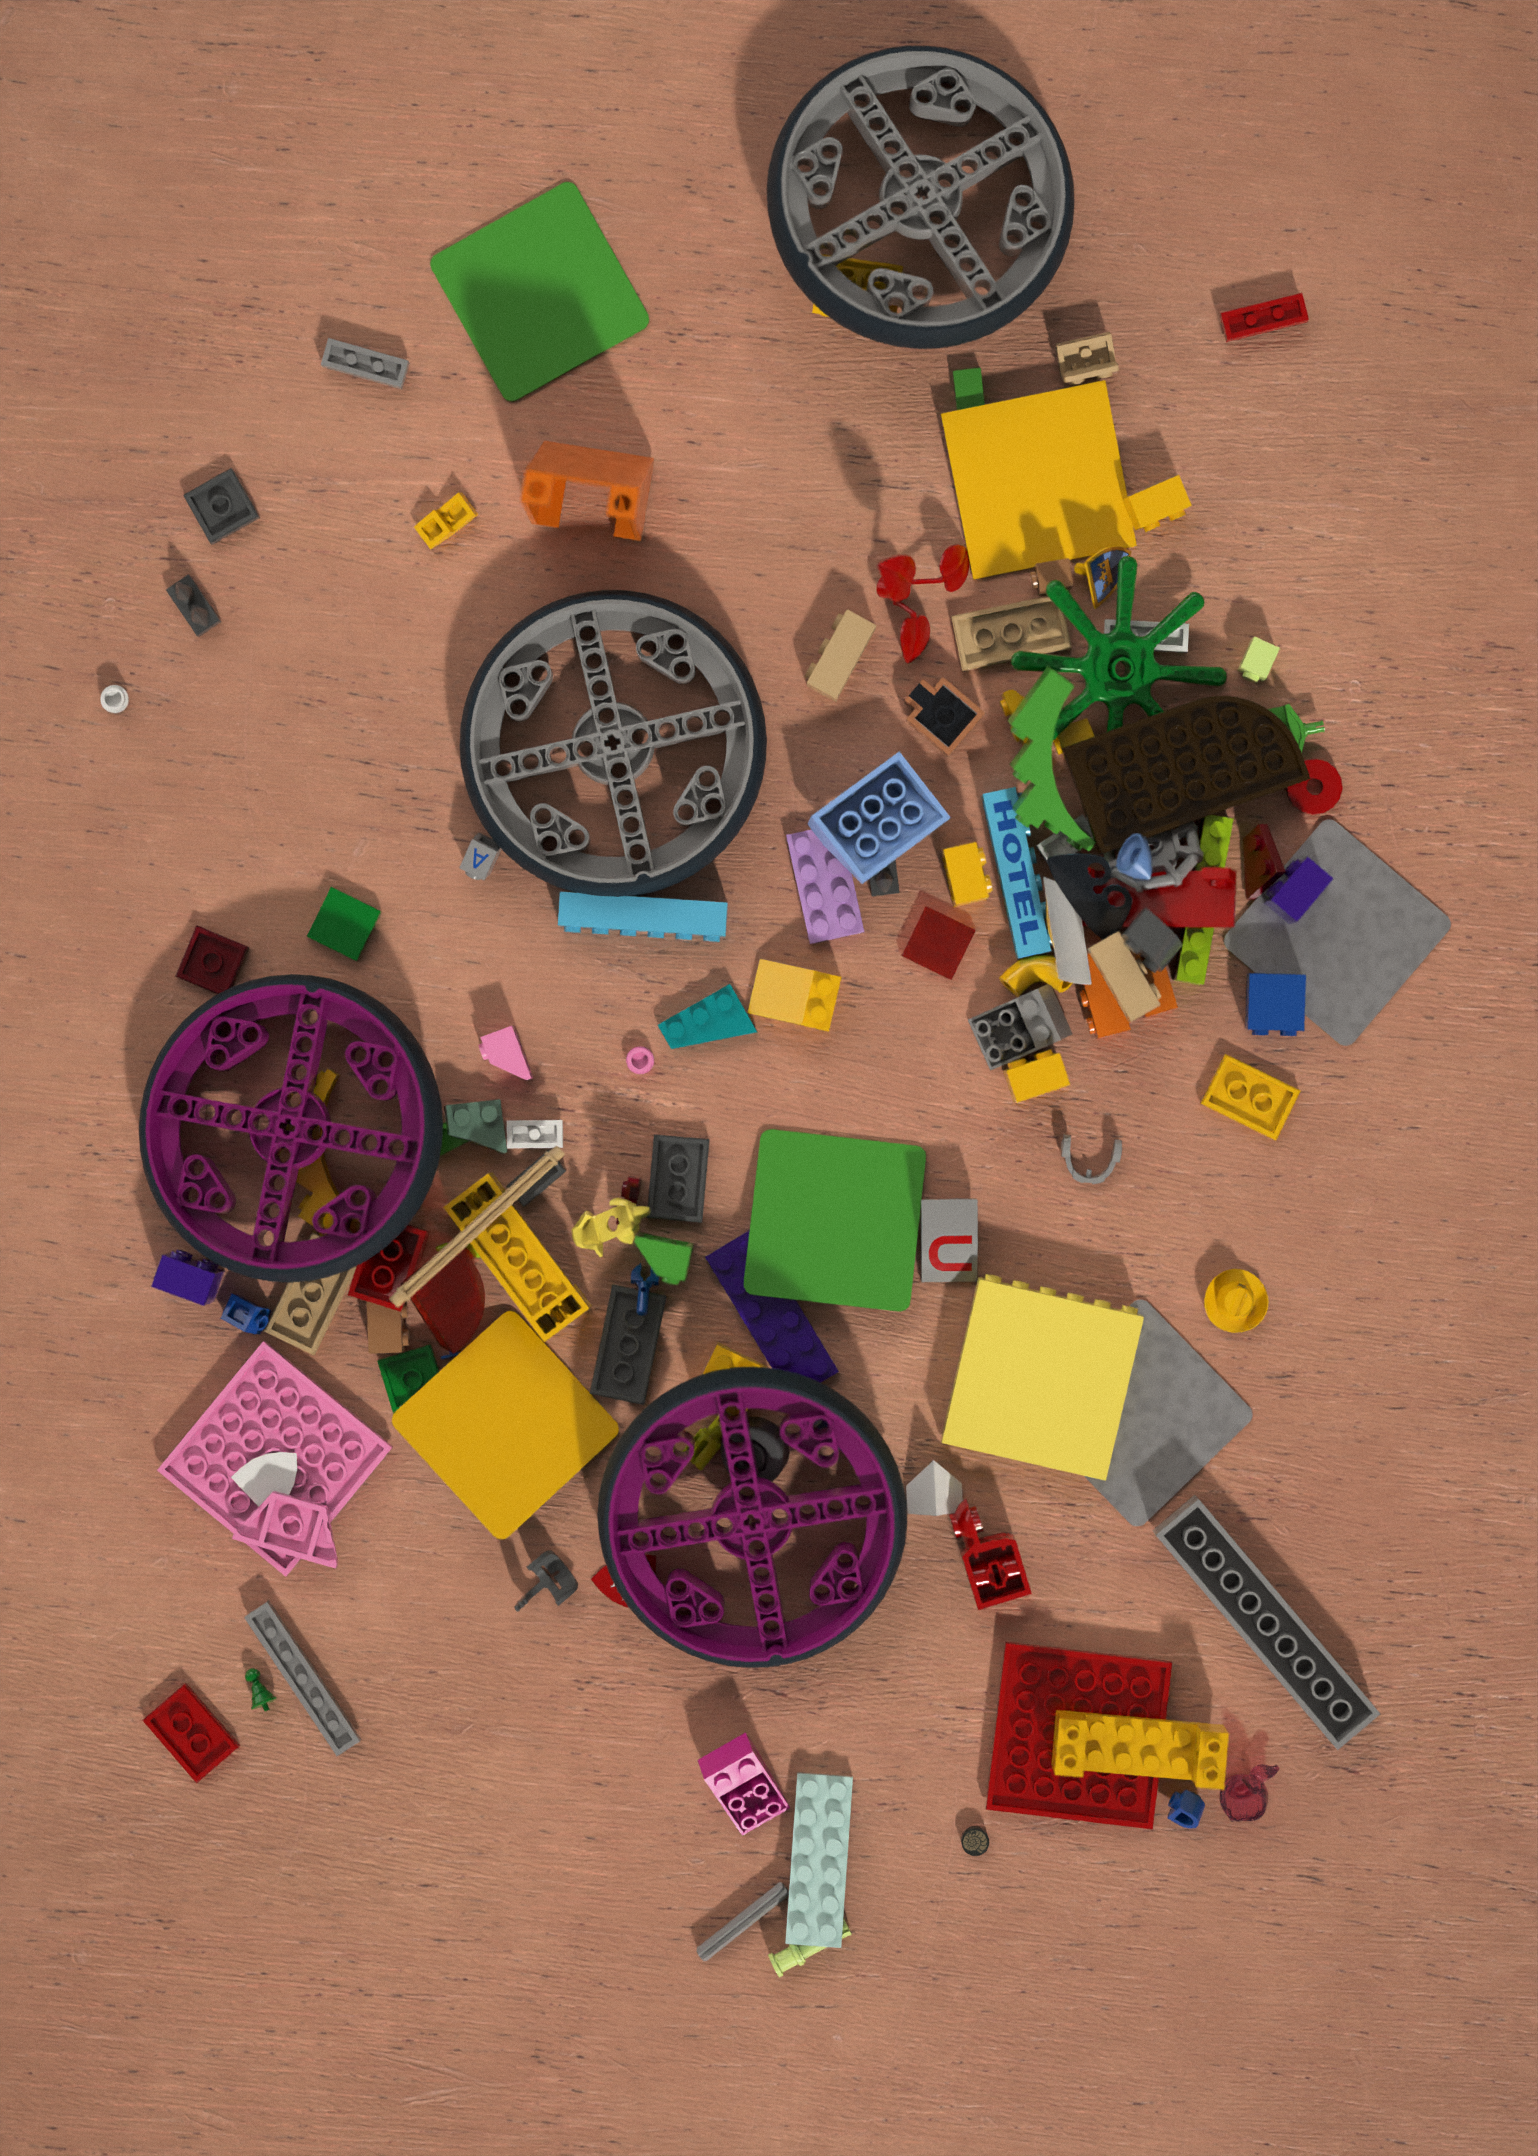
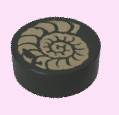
(975, 1841)

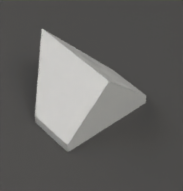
(933, 1492)

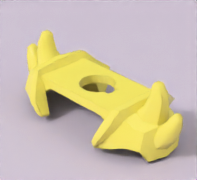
(593, 1230)

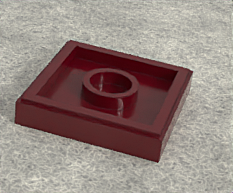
(211, 961)

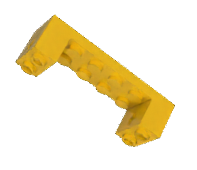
(519, 1260)
(1140, 1747)

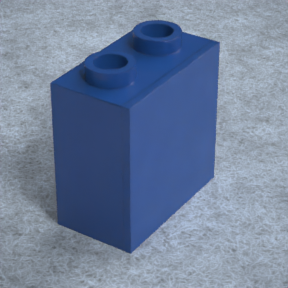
(1275, 1003)

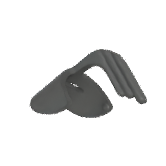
(564, 1578)

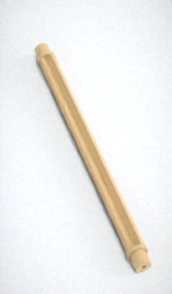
(477, 1226)

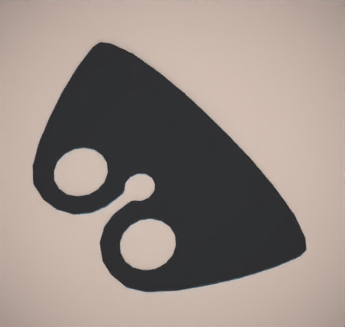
(1077, 885)

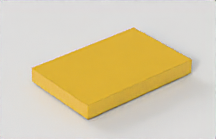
(1250, 1097)

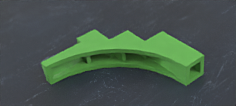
(1037, 720)

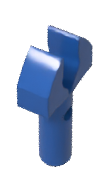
(644, 1287)

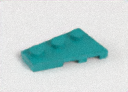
(708, 1020)

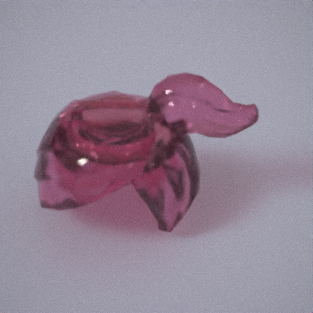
(1246, 1795)

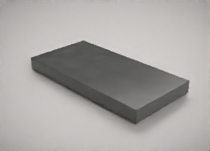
(627, 1346)

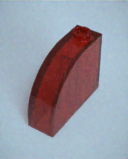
(452, 1301)

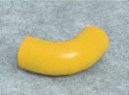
(1033, 970)

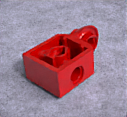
(990, 1561)

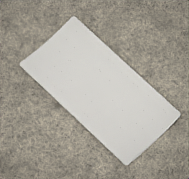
(1067, 936)

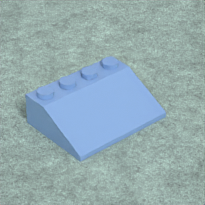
(878, 818)

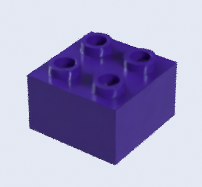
(1298, 890)
(188, 1278)

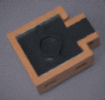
(942, 714)

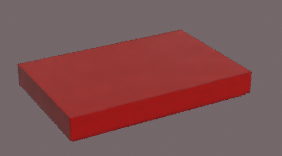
(191, 1732)

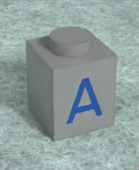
(480, 857)

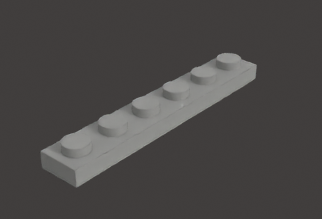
(302, 1678)

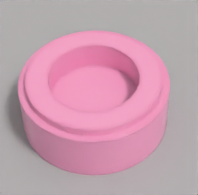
(640, 1060)

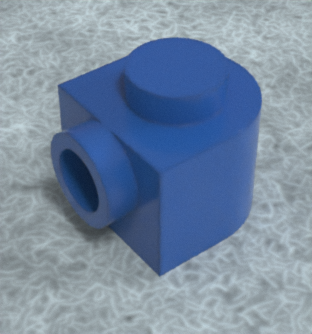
(1186, 1809)

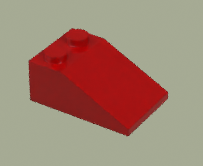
(384, 1272)

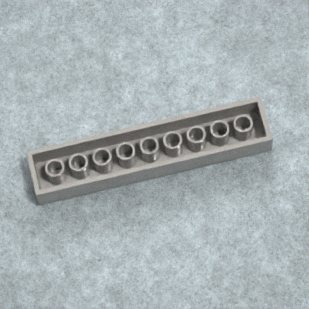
(1266, 1622)

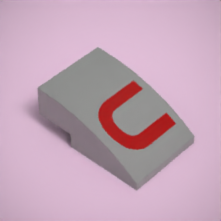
(949, 1240)

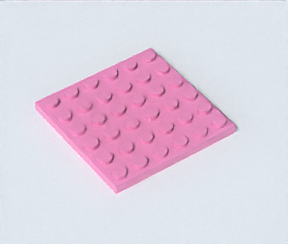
(267, 1411)

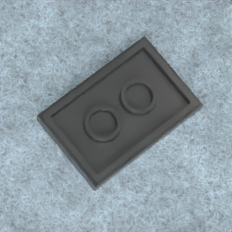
(678, 1178)

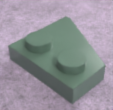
(478, 1123)

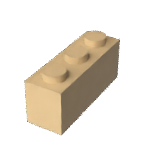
(840, 654)
(1125, 977)

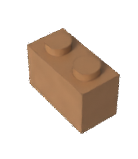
(387, 1329)

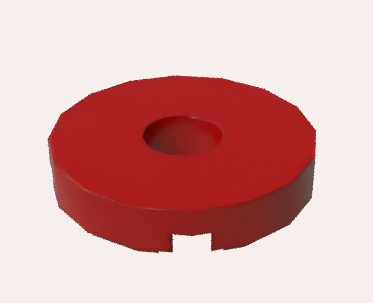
(1330, 791)

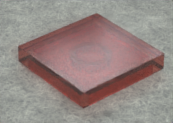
(938, 943)

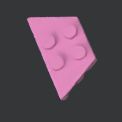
(291, 1528)

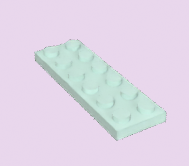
(819, 1860)

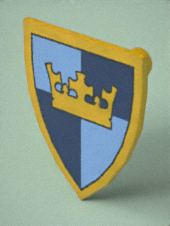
(1102, 572)

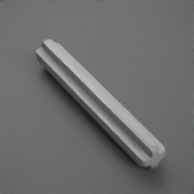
(742, 1921)

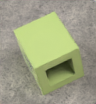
(1258, 660)

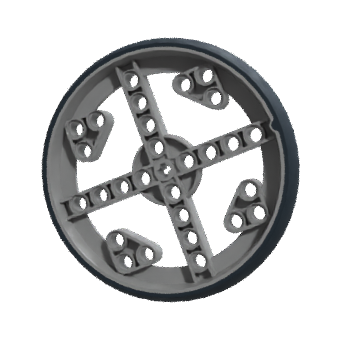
(972, 84)
(519, 654)

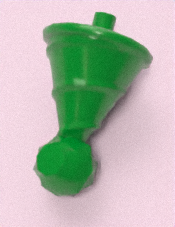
(260, 1694)

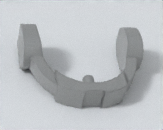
(1115, 1157)

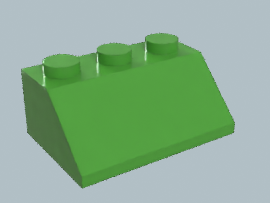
(666, 1256)

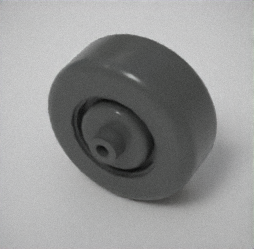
(769, 1448)

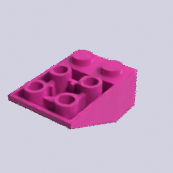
(743, 1784)

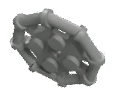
(1164, 858)

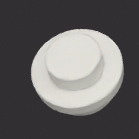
(114, 699)

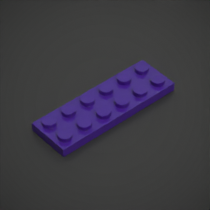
(773, 1322)

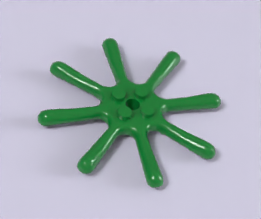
(1119, 645)

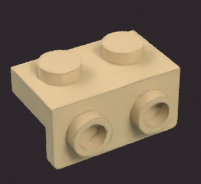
(1086, 358)

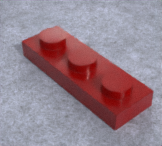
(1264, 317)

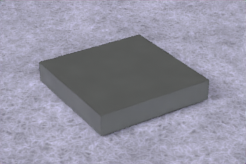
(221, 506)

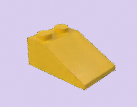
(794, 995)

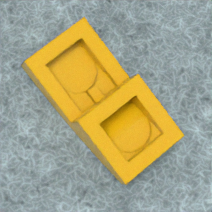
(446, 520)

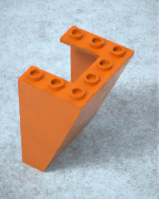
(622, 472)

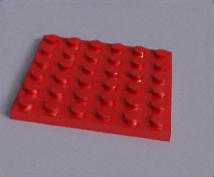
(1049, 1679)

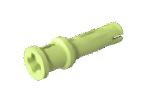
(797, 1954)

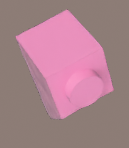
(506, 1052)

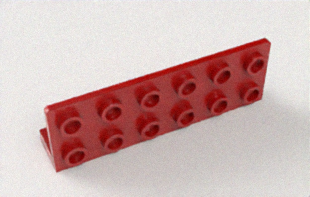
(1201, 900)

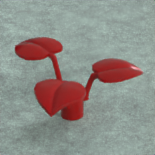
(895, 585)

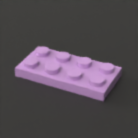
(823, 889)

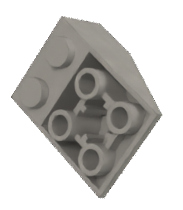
(1020, 1026)

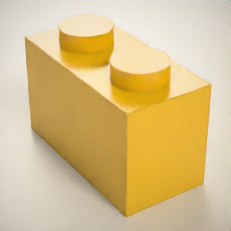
(1156, 503)

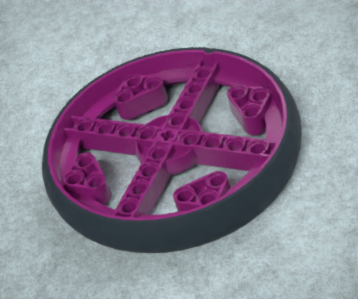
(201, 1038)
(700, 1631)

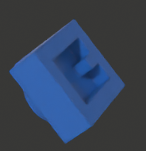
(245, 1315)

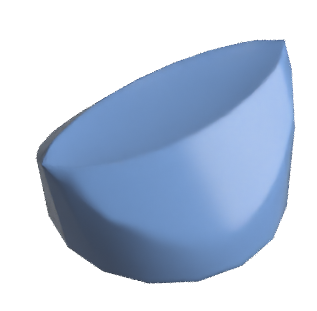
(1135, 858)

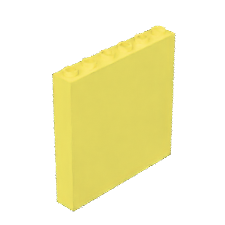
(1042, 1377)

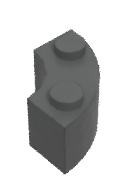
(1152, 941)

